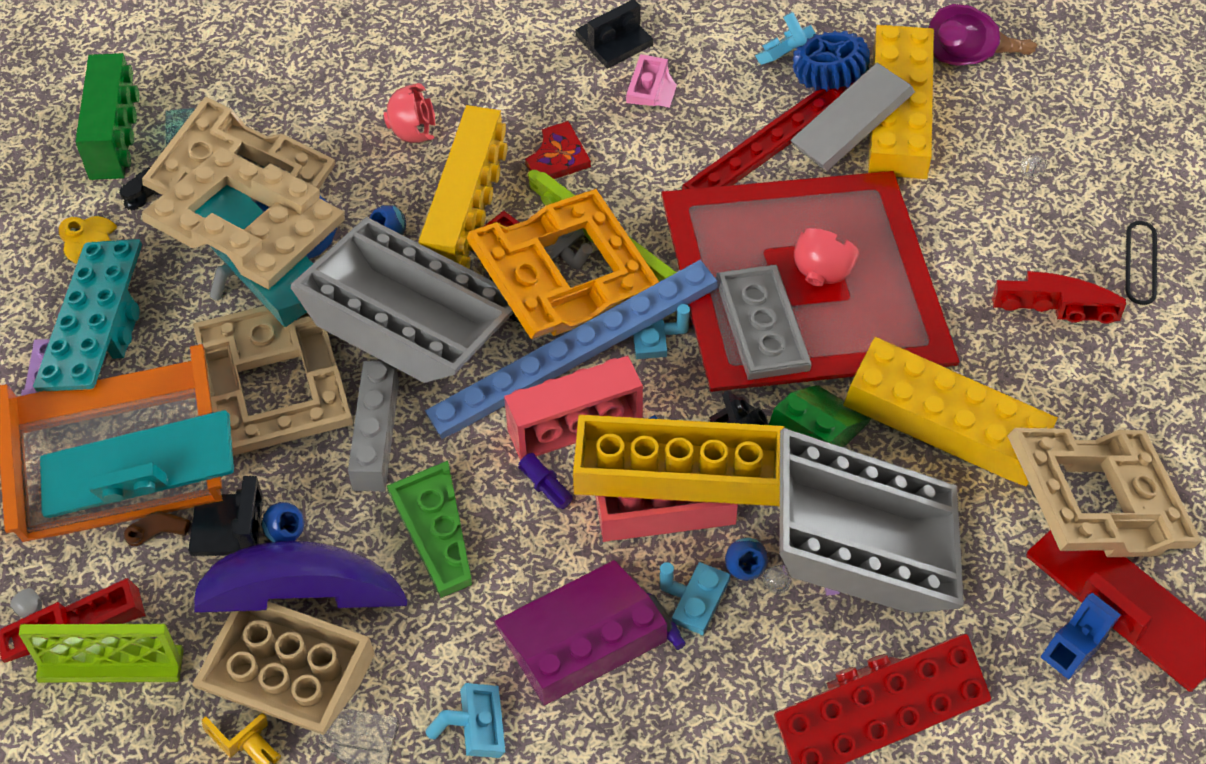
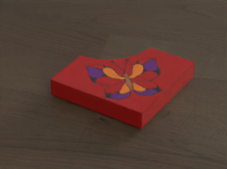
(559, 153)

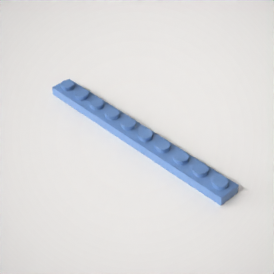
(572, 348)

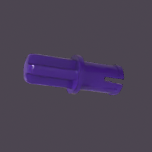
(545, 481)

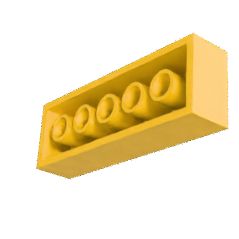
(905, 136)
(466, 184)
(942, 408)
(677, 460)

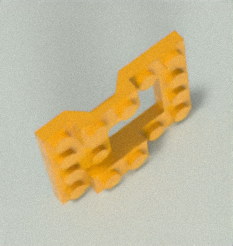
(533, 282)

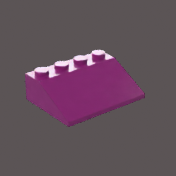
(582, 631)

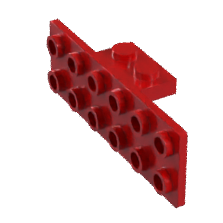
(1149, 613)
(883, 703)

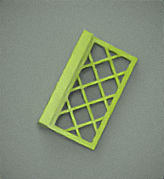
(110, 660)

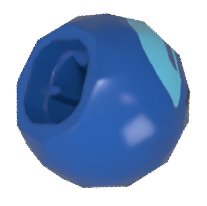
(390, 217)
(279, 516)
(749, 552)

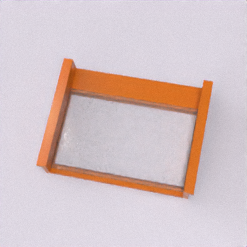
(72, 418)

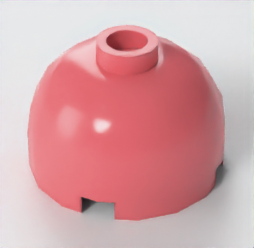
(407, 111)
(824, 258)

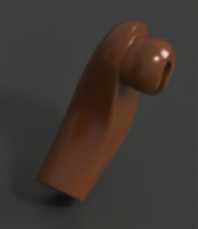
(154, 524)

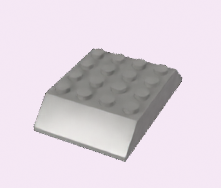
(401, 301)
(868, 527)

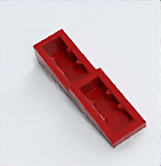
(108, 606)

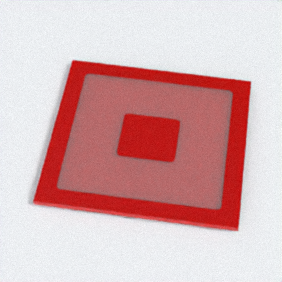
(759, 226)

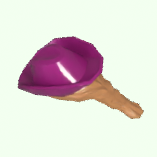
(971, 36)

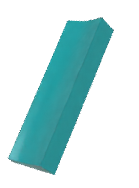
(241, 212)

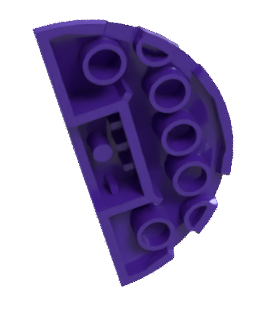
(295, 571)

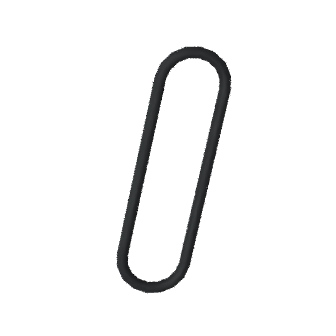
(1154, 262)

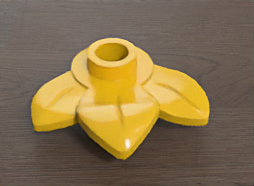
(90, 230)

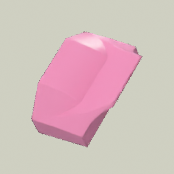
(651, 83)

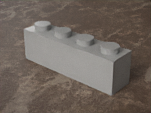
(373, 427)

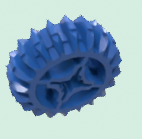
(831, 60)

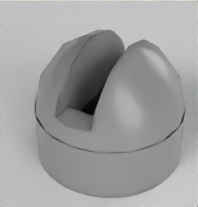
(26, 603)

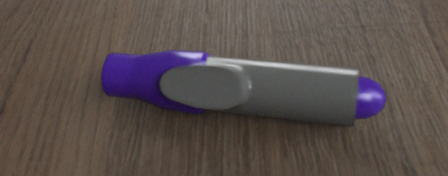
(673, 632)

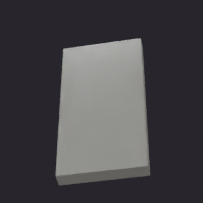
(852, 116)
(763, 322)

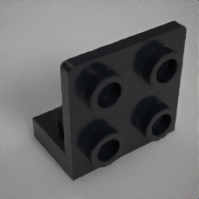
(228, 524)

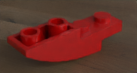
(1071, 297)

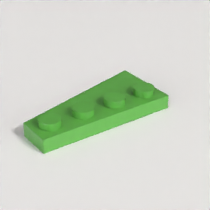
(433, 523)

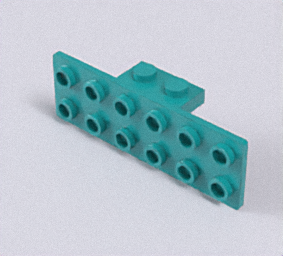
(93, 317)
(136, 464)

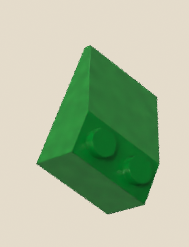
(819, 416)

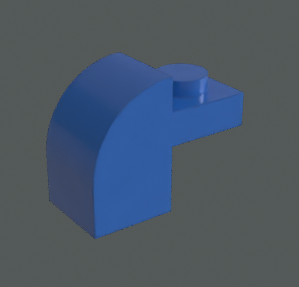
(1081, 636)

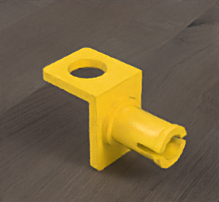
(247, 739)

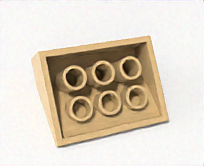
(286, 665)

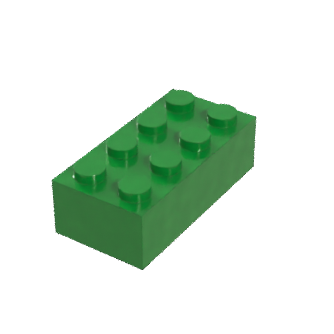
(107, 116)

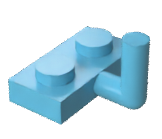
(794, 38)
(652, 340)
(698, 598)
(480, 718)

